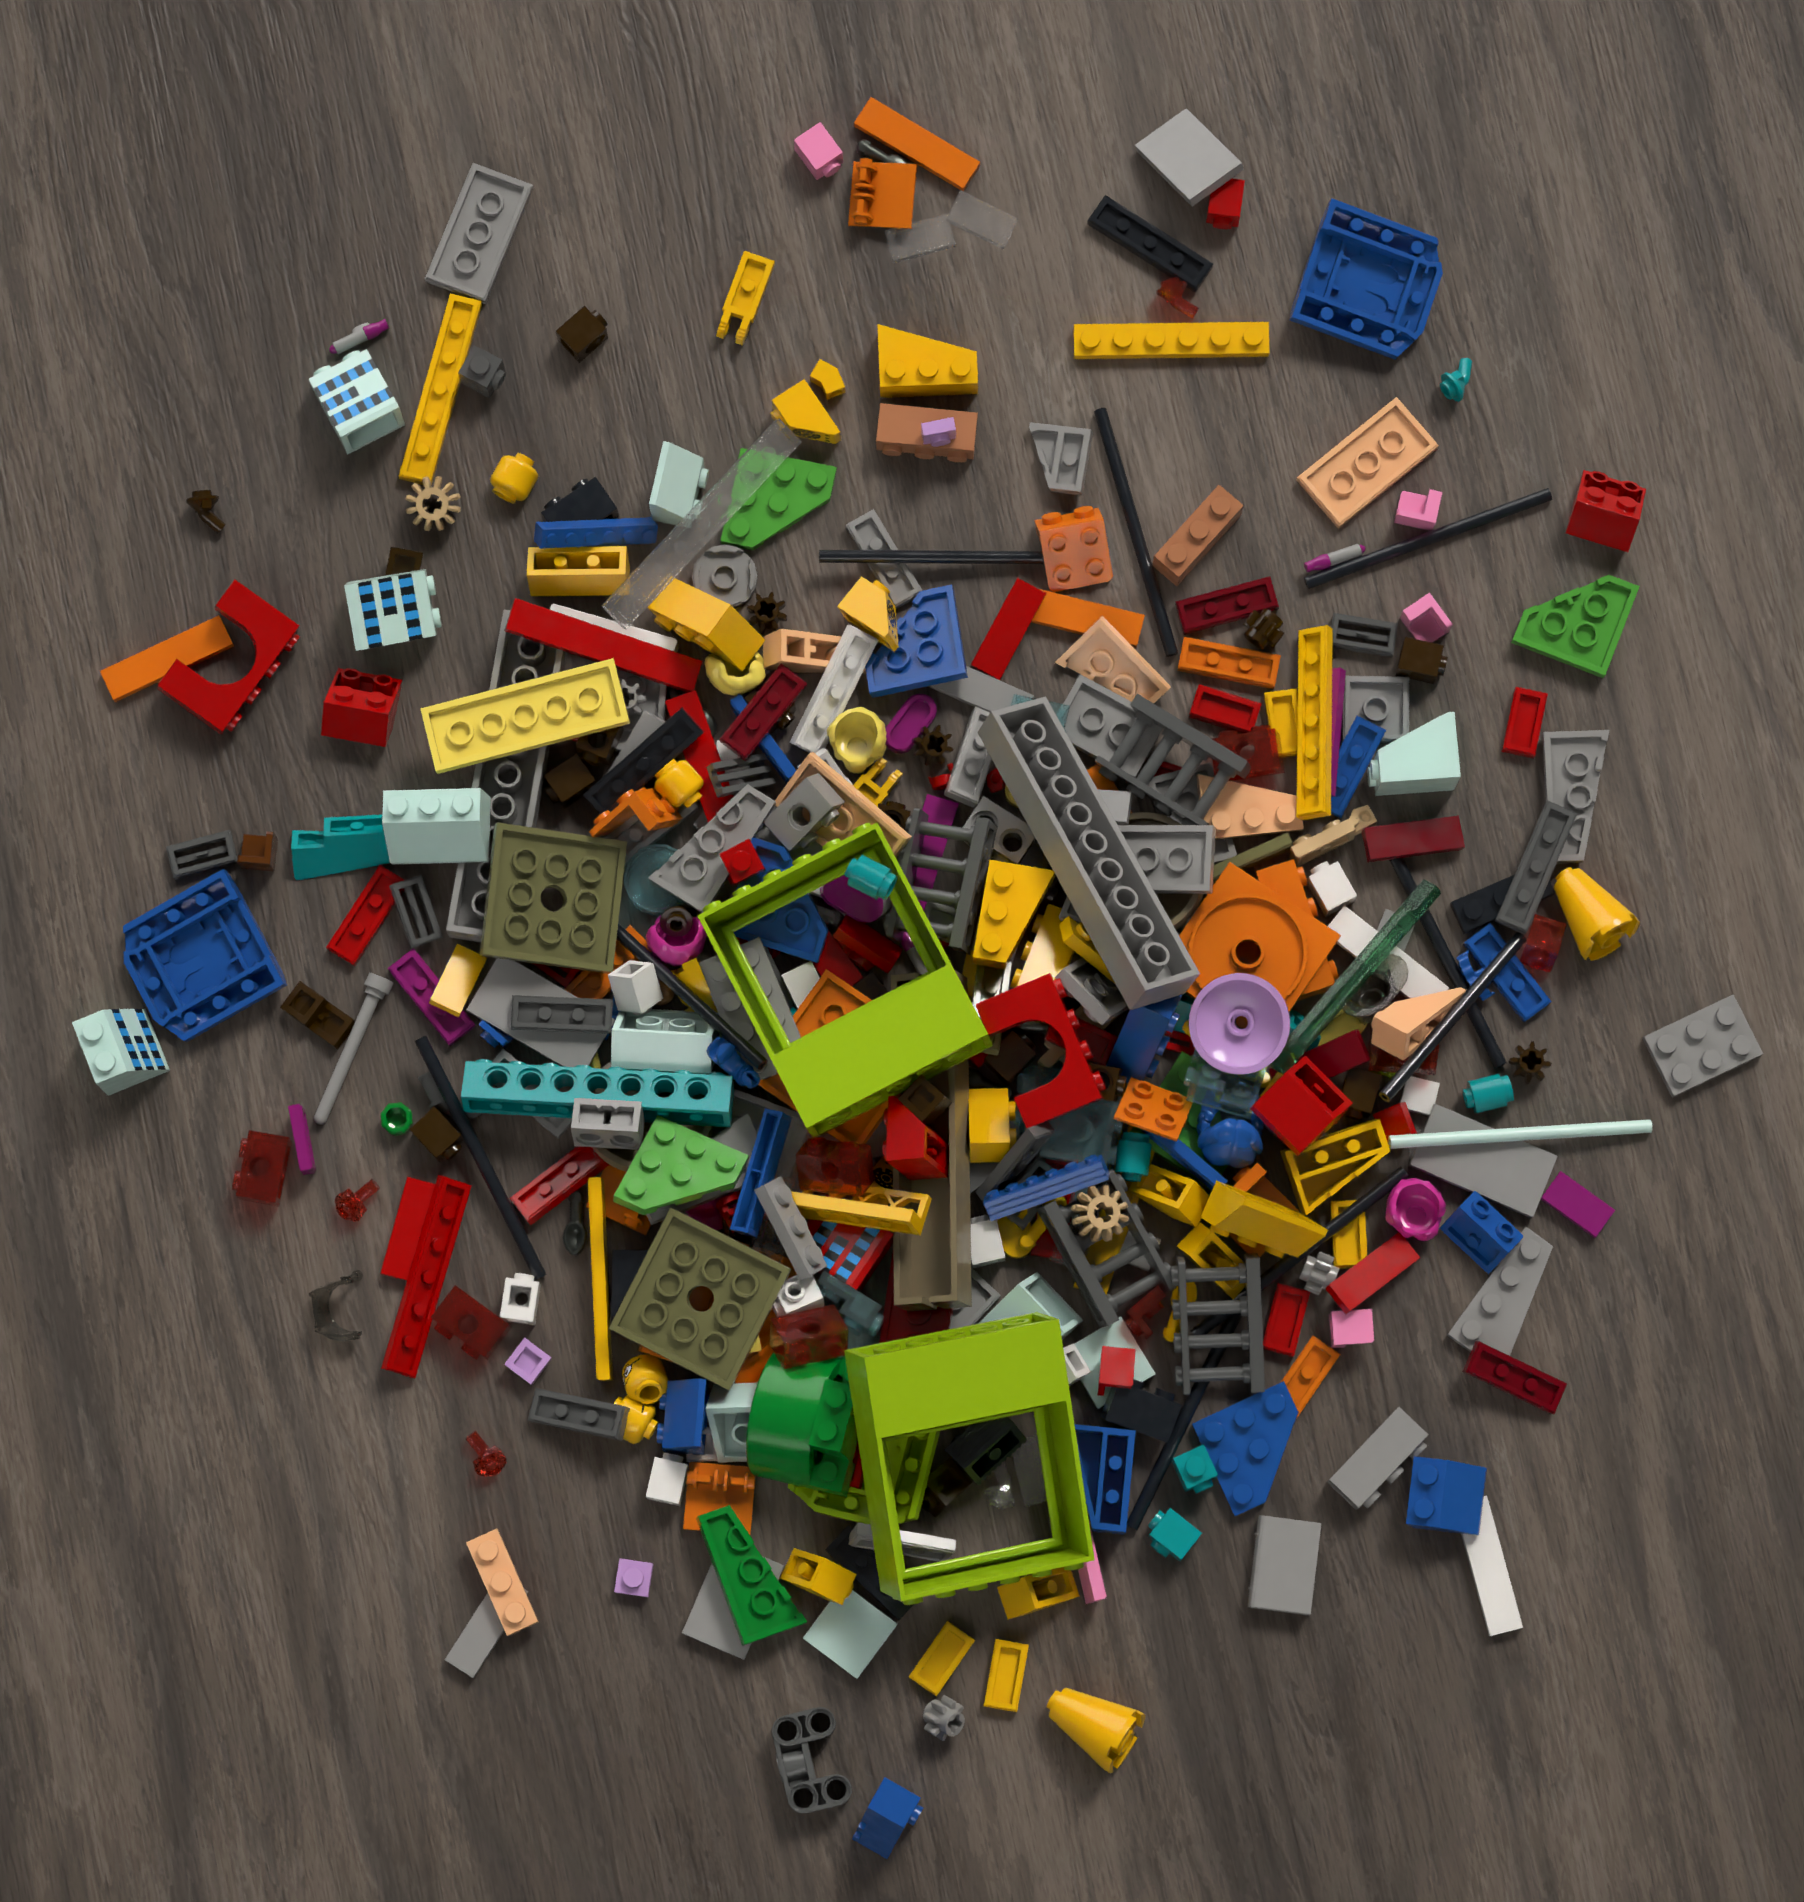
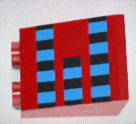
(850, 1250)

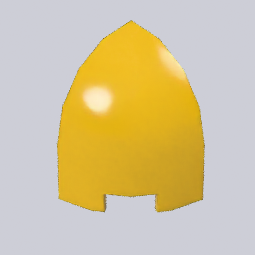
(693, 977)

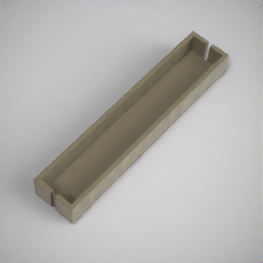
(937, 1265)

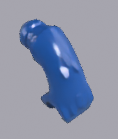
(726, 1057)

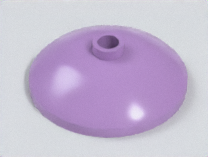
(1215, 1028)

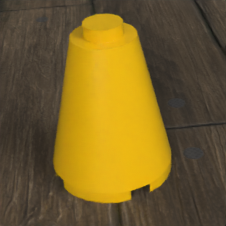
(1593, 914)
(1096, 1725)

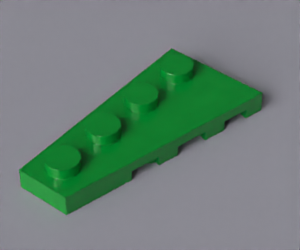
(750, 1588)

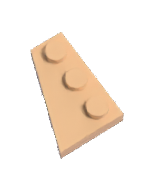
(1113, 663)
(1249, 810)

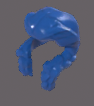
(1230, 1140)

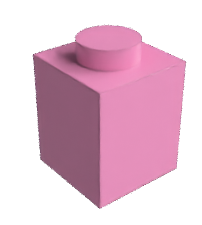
(819, 151)

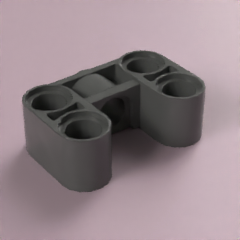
(796, 1762)

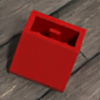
(1606, 510)
(361, 707)
(1301, 1105)
(912, 1145)

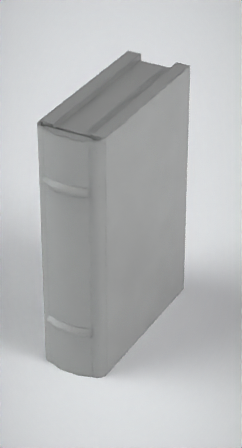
(1284, 1565)

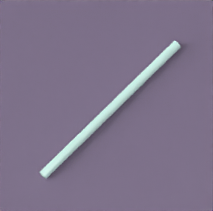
(1519, 1134)

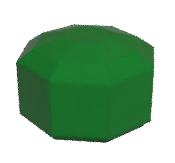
(397, 1118)

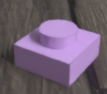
(938, 432)
(528, 1361)
(633, 1577)

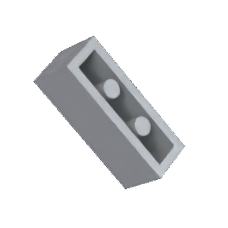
(1379, 1459)

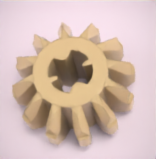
(439, 513)
(1097, 1225)

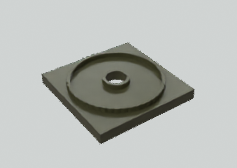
(585, 873)
(659, 1308)

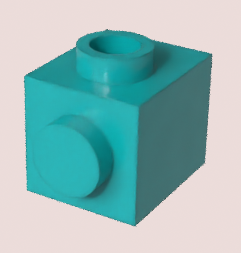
(1195, 1469)
(1172, 1534)

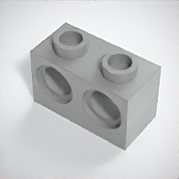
(1008, 827)
(607, 1123)

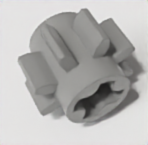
(634, 699)
(1318, 1272)
(943, 1718)

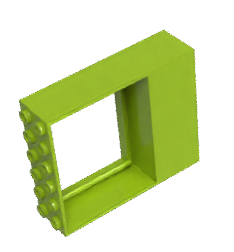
(876, 1047)
(960, 1381)

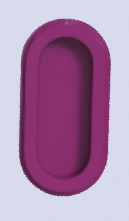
(907, 723)
(851, 901)

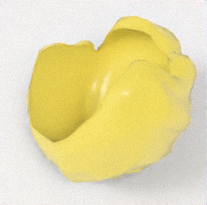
(732, 680)
(857, 738)

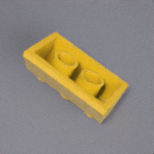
(1260, 1221)

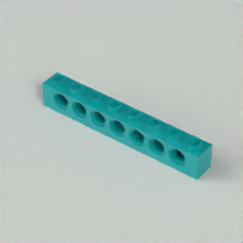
(547, 1101)

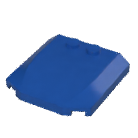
(1368, 280)
(200, 958)

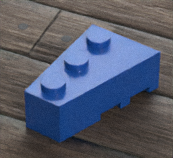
(1144, 1038)
(1106, 1475)
(887, 1817)

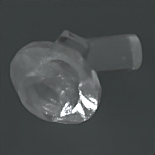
(1000, 1495)

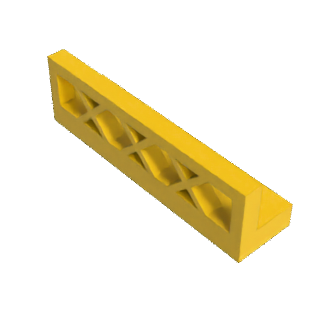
(864, 1212)

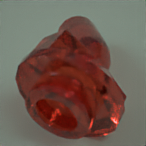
(1172, 292)
(350, 1204)
(490, 1460)

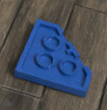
(928, 647)
(792, 928)
(1249, 1444)

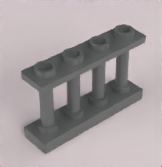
(1174, 732)
(972, 870)
(1090, 1276)
(1247, 1306)

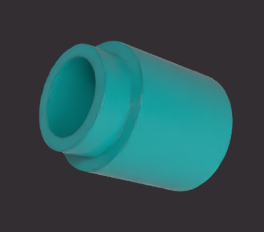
(870, 877)
(1488, 1093)
(1133, 1156)

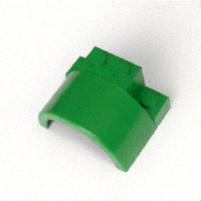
(802, 1413)

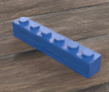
(595, 532)
(760, 1171)
(1046, 1187)

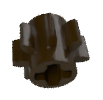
(762, 620)
(1263, 628)
(935, 735)
(1537, 1057)

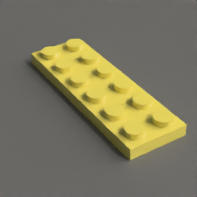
(525, 716)

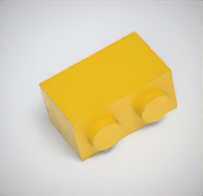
(989, 1124)

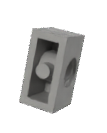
(788, 821)

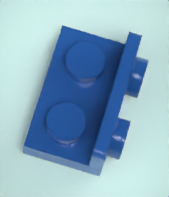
(1481, 1232)

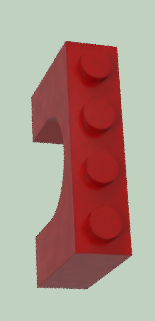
(220, 703)
(1043, 1002)

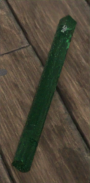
(1356, 974)

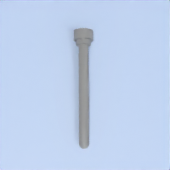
(376, 989)

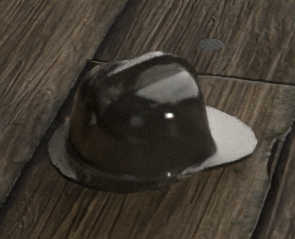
(1378, 990)

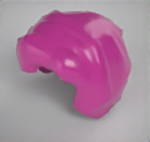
(676, 949)
(1415, 1209)

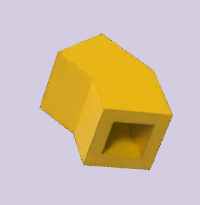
(828, 379)

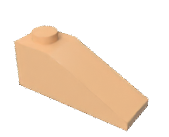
(799, 650)
(1408, 1022)

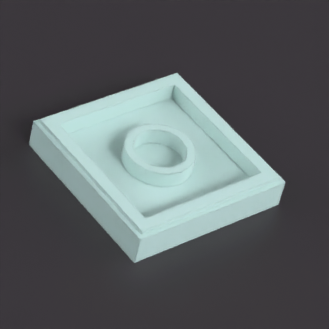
(1113, 1336)
(850, 1633)

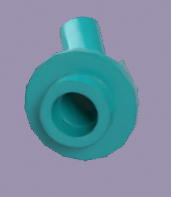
(1454, 383)

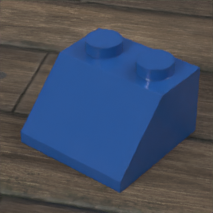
(684, 1417)
(1446, 1496)

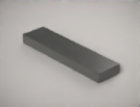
(1536, 867)

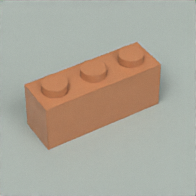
(901, 432)
(1197, 535)

